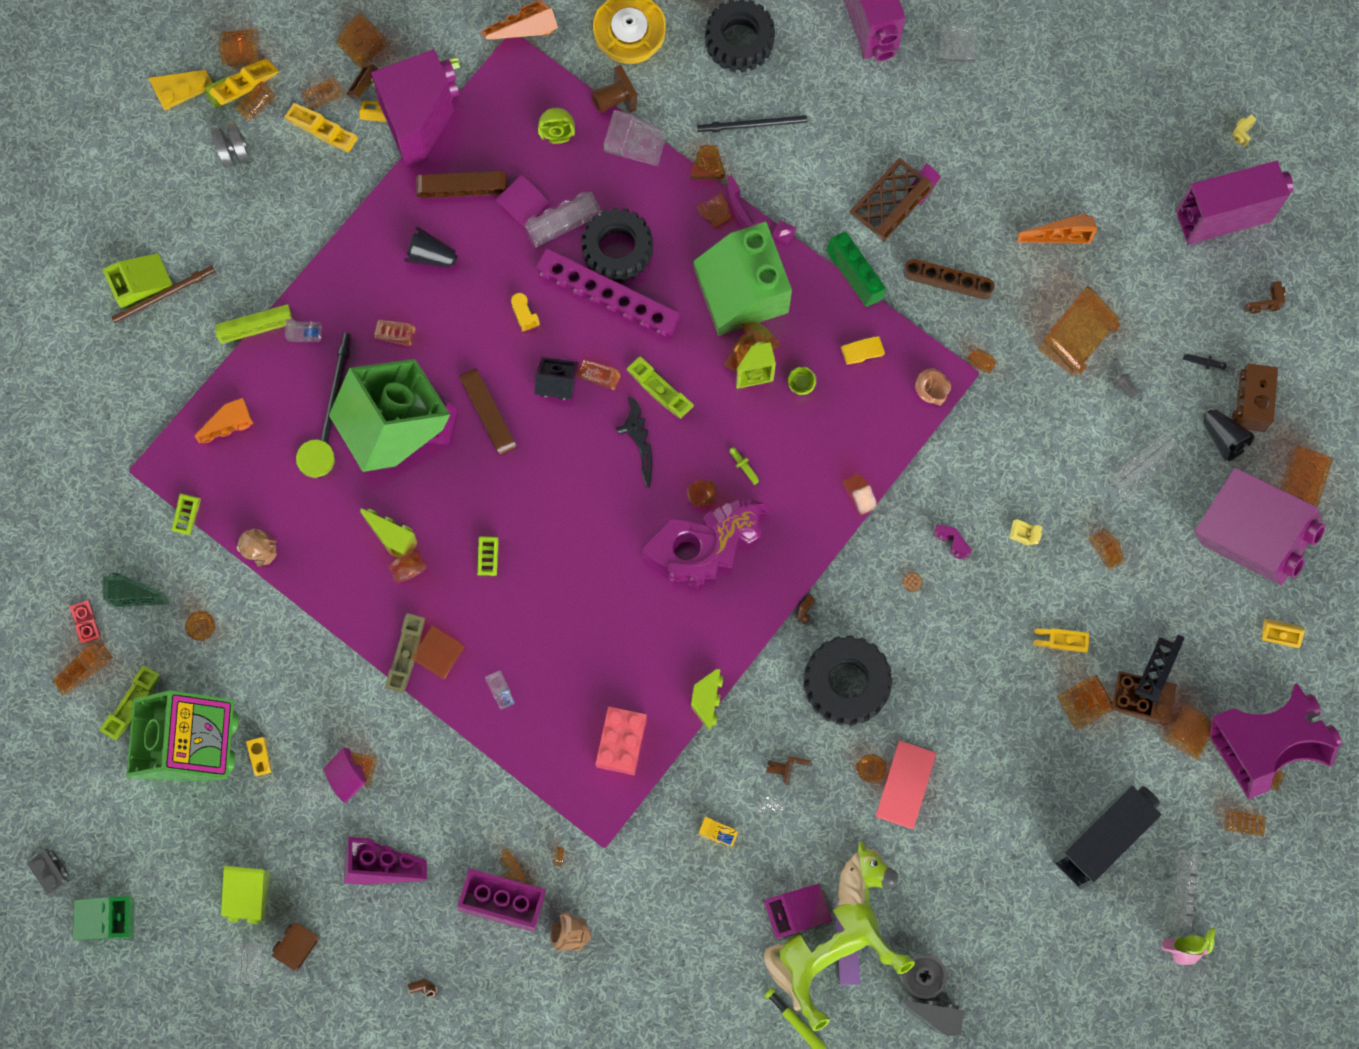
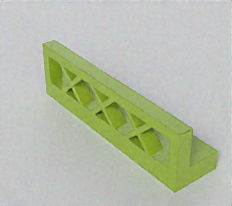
(253, 324)

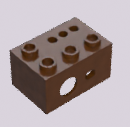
(1255, 388)

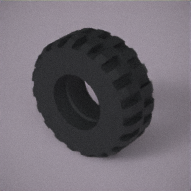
(854, 652)

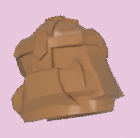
(258, 545)
(571, 935)

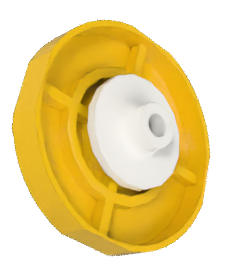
(629, 30)

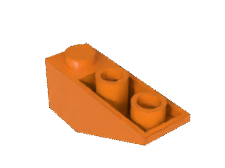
(228, 419)

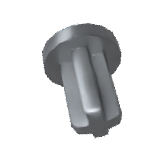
(1126, 385)

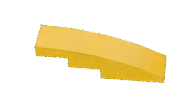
(244, 82)
(320, 127)

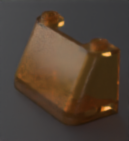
(1079, 332)

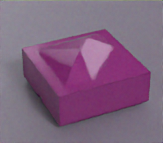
(783, 232)

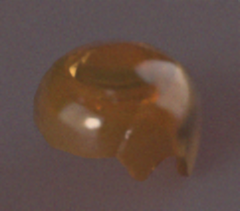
(701, 493)
(200, 625)
(871, 768)

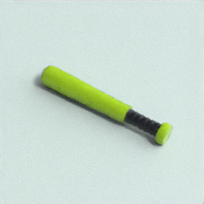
(807, 1034)

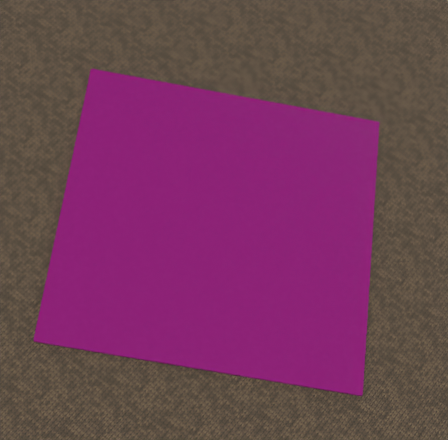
(572, 601)

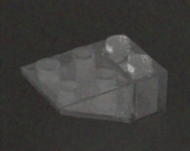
(634, 138)

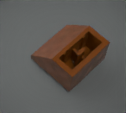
(295, 946)

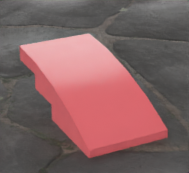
(906, 784)

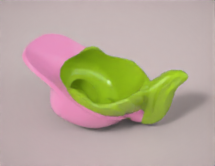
(1191, 948)

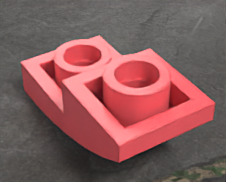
(85, 621)

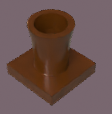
(613, 94)

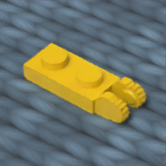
(1063, 640)

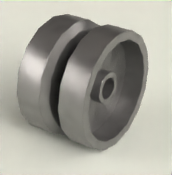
(230, 145)
(935, 980)

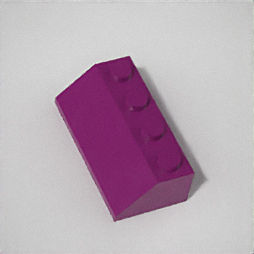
(501, 900)

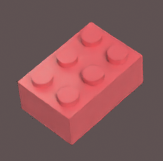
(621, 740)

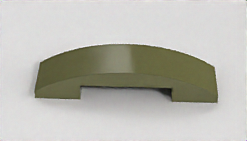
(408, 644)

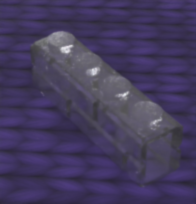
(562, 219)

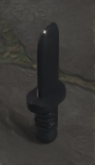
(1205, 361)

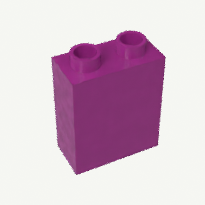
(877, 26)
(1233, 201)
(1260, 527)

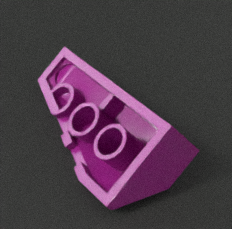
(379, 864)

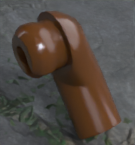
(424, 986)

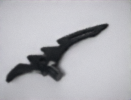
(633, 427)

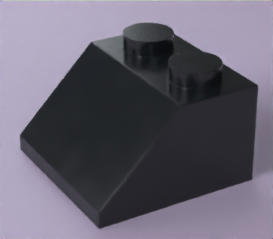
(556, 378)

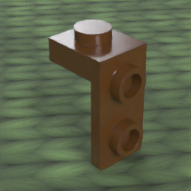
(1278, 296)

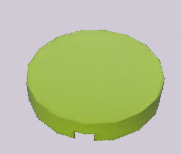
(315, 458)

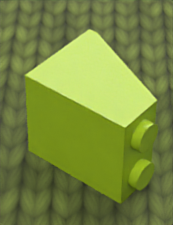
(244, 894)

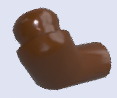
(803, 608)

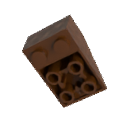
(1138, 706)

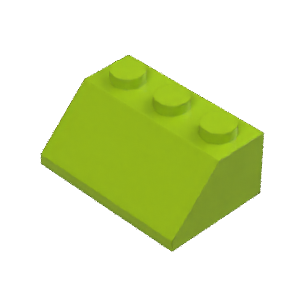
(756, 366)

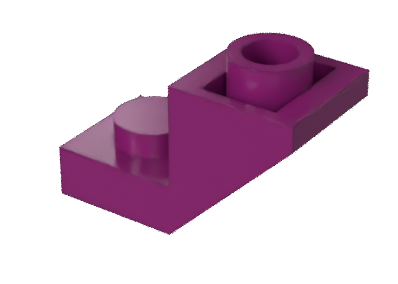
(959, 547)

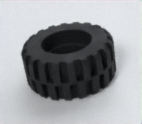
(745, 14)
(617, 222)

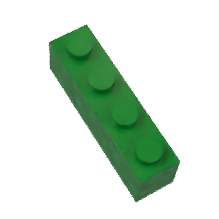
(856, 269)

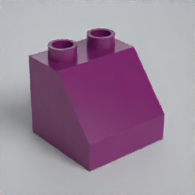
(416, 102)

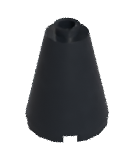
(430, 251)
(1227, 434)

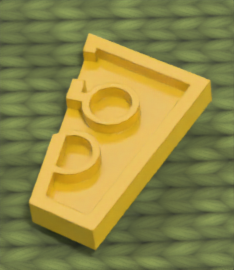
(179, 87)

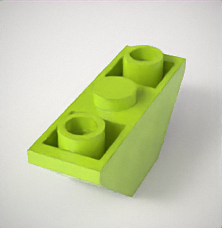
(706, 698)

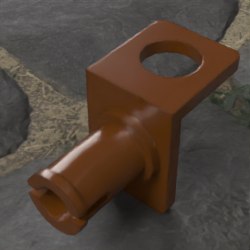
(785, 769)

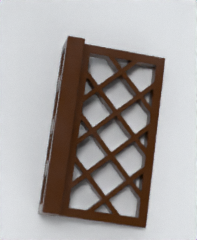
(904, 207)

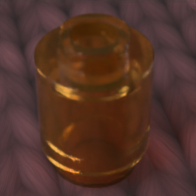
(982, 360)

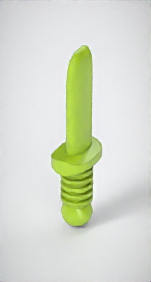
(744, 466)

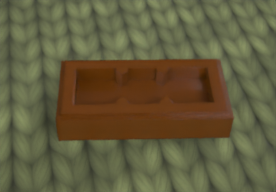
(362, 81)

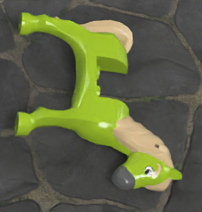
(798, 963)

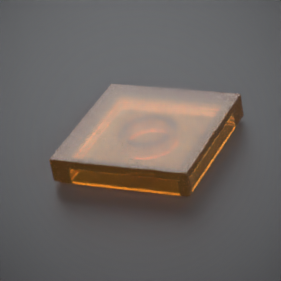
(437, 652)

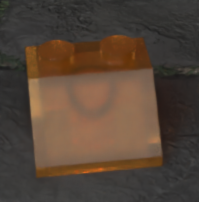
(361, 40)
(239, 46)
(1086, 702)
(1189, 732)

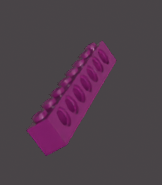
(551, 260)

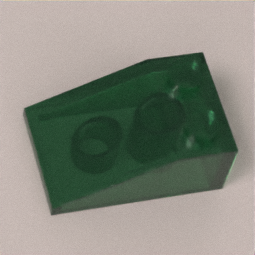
(124, 592)

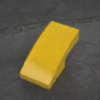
(863, 349)

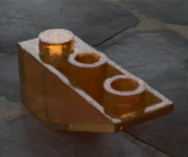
(82, 667)

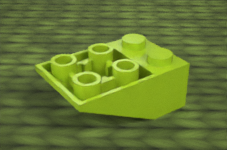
(137, 279)
(395, 539)

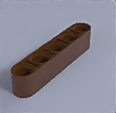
(461, 184)
(958, 277)
(487, 411)

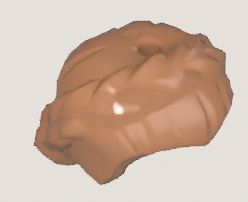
(932, 386)

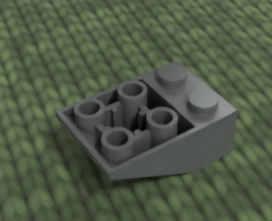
(940, 1019)

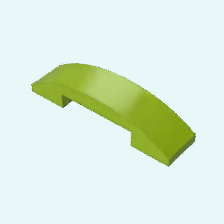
(659, 388)
(120, 720)

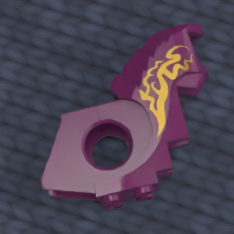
(714, 541)

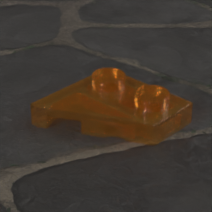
(707, 164)

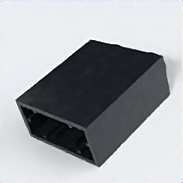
(1108, 836)

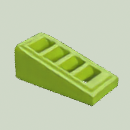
(194, 509)
(495, 540)

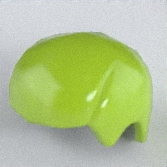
(802, 381)

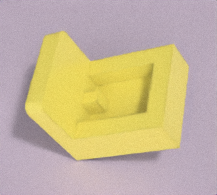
(1239, 134)
(1025, 533)

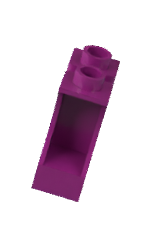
(1263, 743)

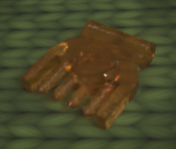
(716, 213)

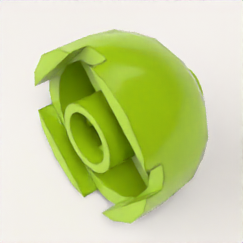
(556, 125)

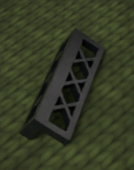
(1166, 668)

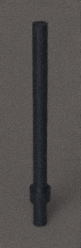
(716, 126)
(343, 352)

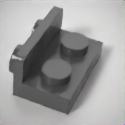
(48, 871)

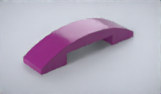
(737, 209)

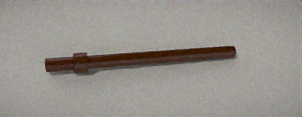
(196, 277)

